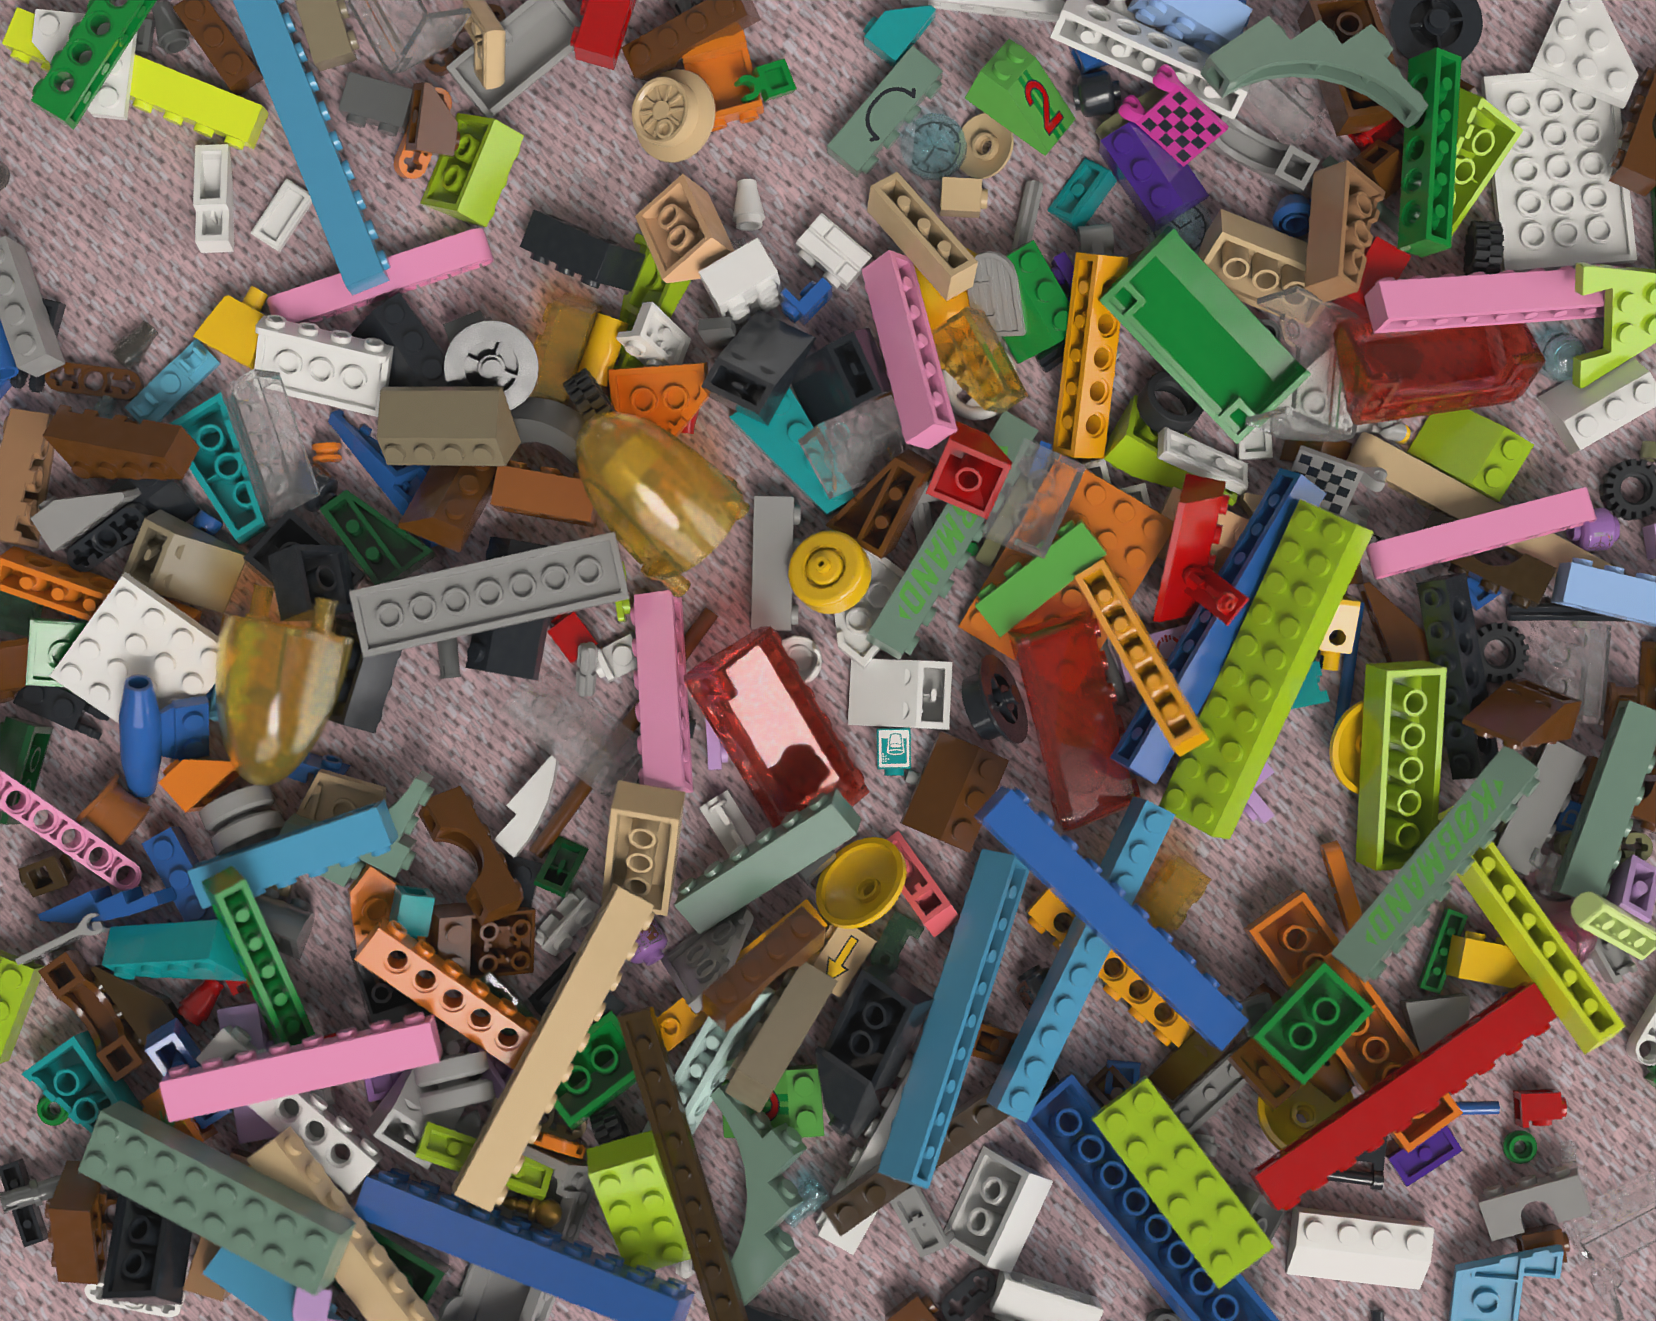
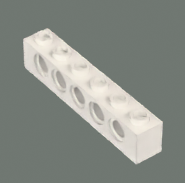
(1139, 50)
(345, 1173)

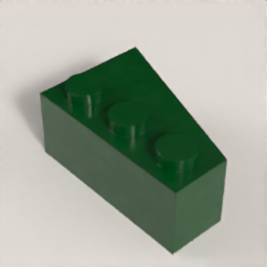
(375, 541)

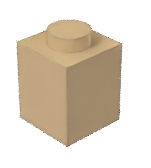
(962, 197)

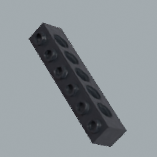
(1455, 645)

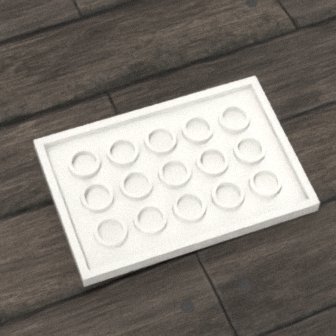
(1556, 177)

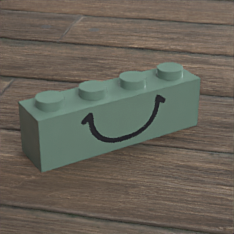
(885, 111)

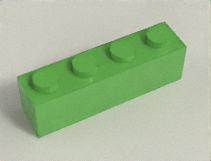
(1039, 578)

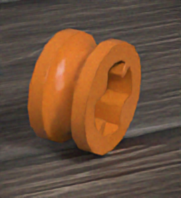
(326, 452)

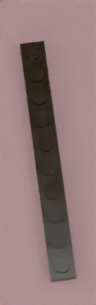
(682, 1165)

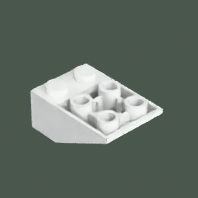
(743, 283)
(900, 694)

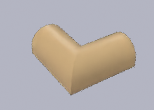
(489, 43)

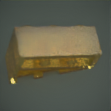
(977, 360)

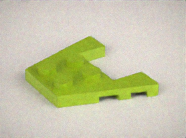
(1627, 317)

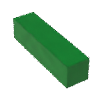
(1434, 969)

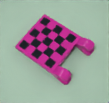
(1177, 120)

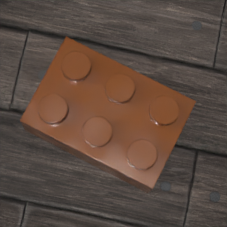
(542, 494)

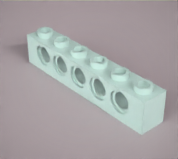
(711, 1060)

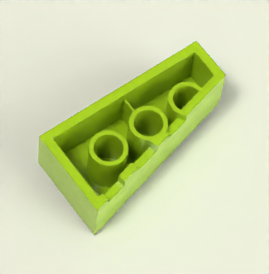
(1482, 145)

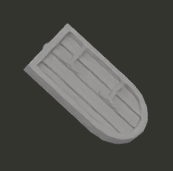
(998, 294)

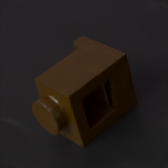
(39, 881)

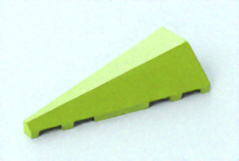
(647, 288)

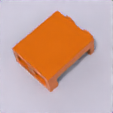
(720, 66)

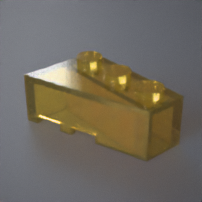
(562, 344)
(1172, 893)

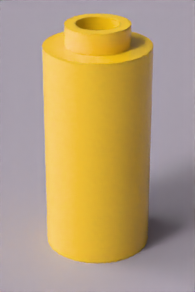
(602, 348)

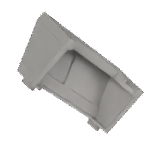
(499, 1298)

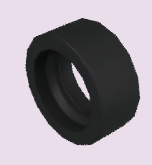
(1158, 417)

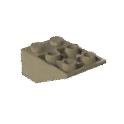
(184, 562)

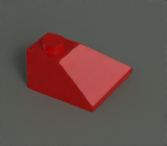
(970, 471)

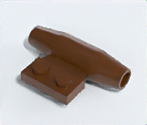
(1273, 1081)

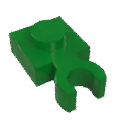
(770, 80)

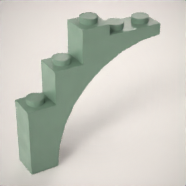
(1315, 53)
(770, 1197)

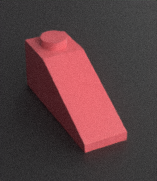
(923, 892)

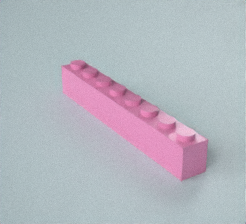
(1479, 300)
(301, 1067)

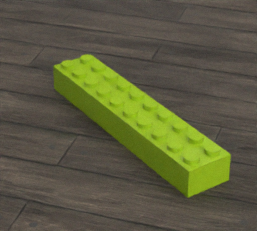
(1266, 668)

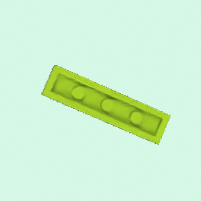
(452, 1148)

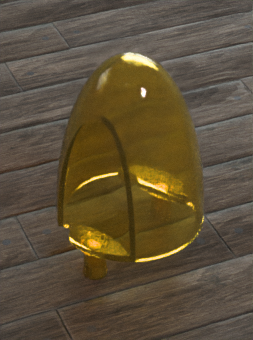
(656, 495)
(276, 686)

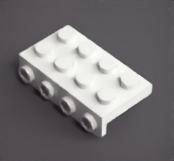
(324, 364)

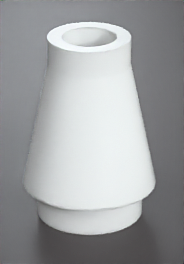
(748, 208)

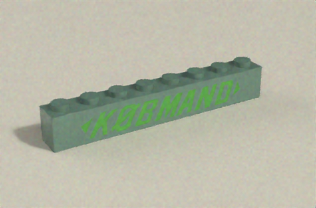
(937, 558)
(1436, 863)

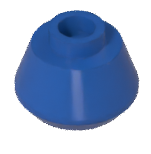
(1292, 215)

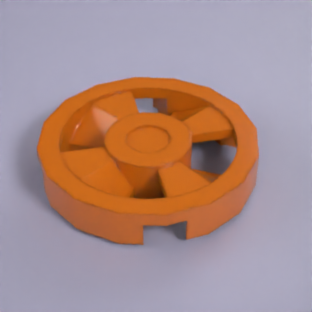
(560, 1145)

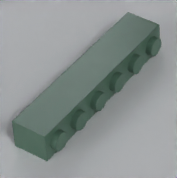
(1609, 802)
(767, 860)

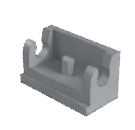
(1612, 961)
(920, 1222)

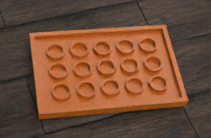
(1123, 526)

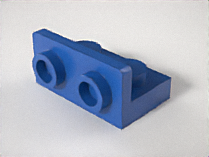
(812, 299)

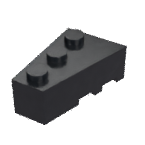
(581, 252)

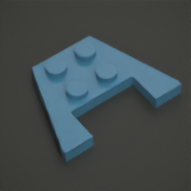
(1493, 1286)

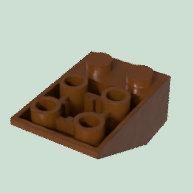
(1525, 715)
(499, 946)

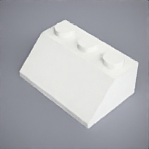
(1601, 407)
(997, 1209)
(1034, 1299)

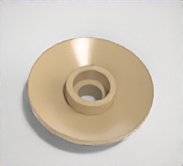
(981, 133)

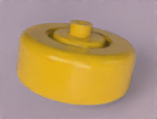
(829, 572)

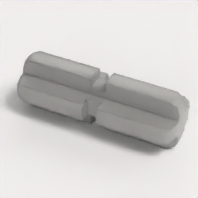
(587, 662)

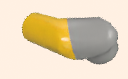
(1396, 432)

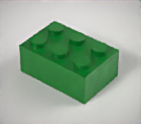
(1310, 1021)

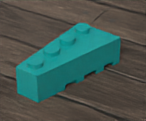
(171, 951)
(79, 1081)

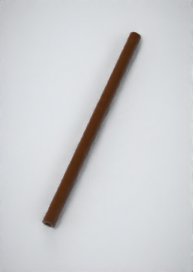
(582, 789)

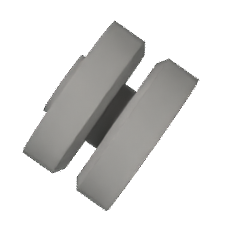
(241, 818)
(454, 1082)

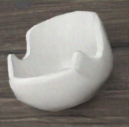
(805, 654)

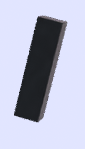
(28, 1218)

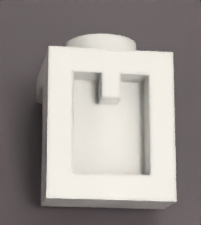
(616, 659)

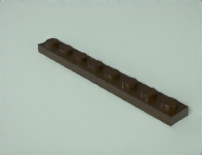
(876, 1190)

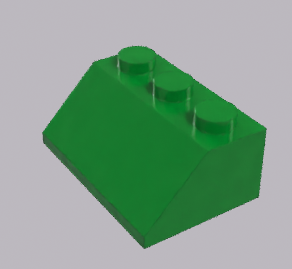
(1042, 302)
(598, 1073)

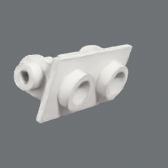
(728, 822)
(557, 934)

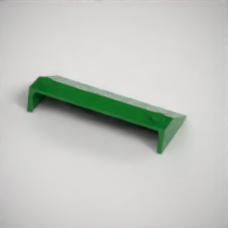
(1203, 334)

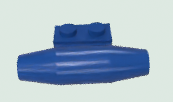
(151, 733)

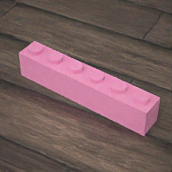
(909, 350)
(662, 691)

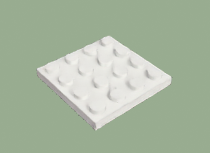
(138, 636)

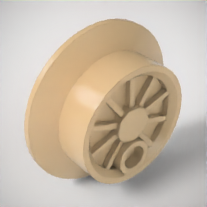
(674, 115)

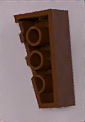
(120, 446)

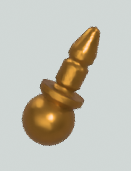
(546, 1212)

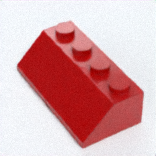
(1190, 543)

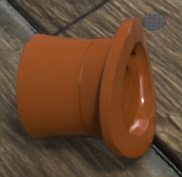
(115, 811)

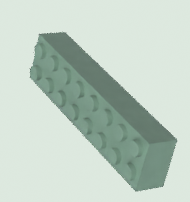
(217, 1197)

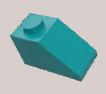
(897, 31)

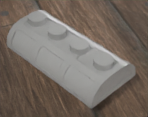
(535, 43)

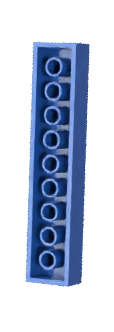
(1096, 1173)
(520, 1250)

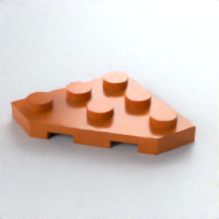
(660, 393)
(370, 900)

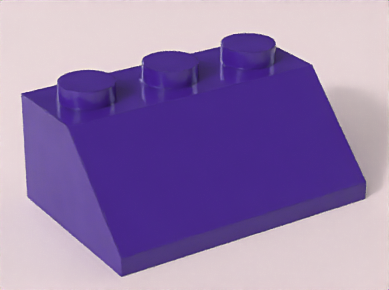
(1150, 175)

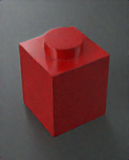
(569, 633)

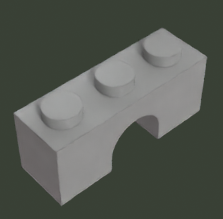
(1559, 1190)

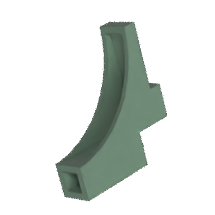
(401, 851)

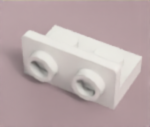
(655, 338)

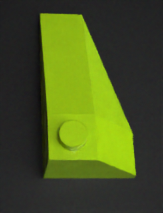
(1135, 451)

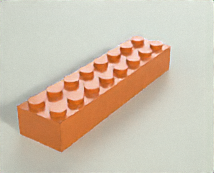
(1379, 1042)

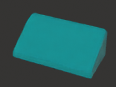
(1082, 194)

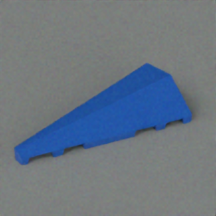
(396, 481)

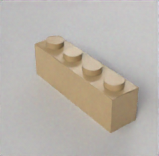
(922, 236)

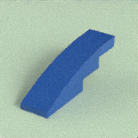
(107, 905)

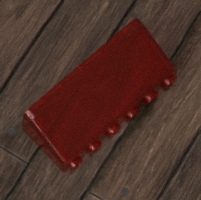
(1432, 369)
(1074, 718)
(772, 726)

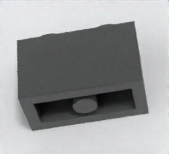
(376, 104)

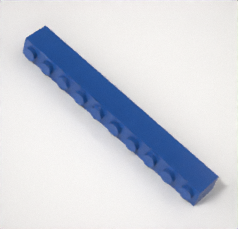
(1207, 639)
(1111, 917)

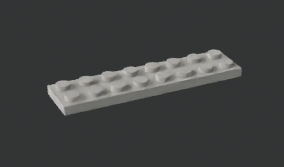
(489, 595)

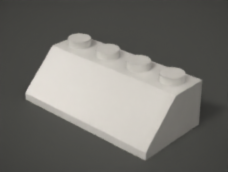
(1359, 1248)

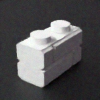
(832, 252)

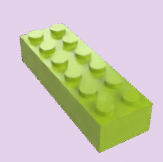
(1399, 761)
(1182, 1181)

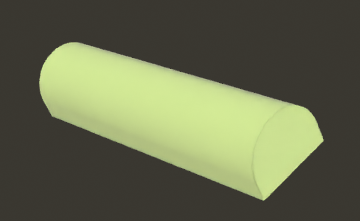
(1614, 925)

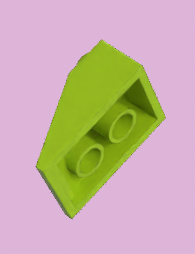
(1471, 450)

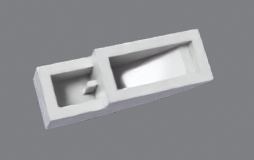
(213, 198)
(529, 808)

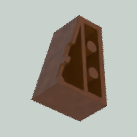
(886, 504)
(77, 1227)

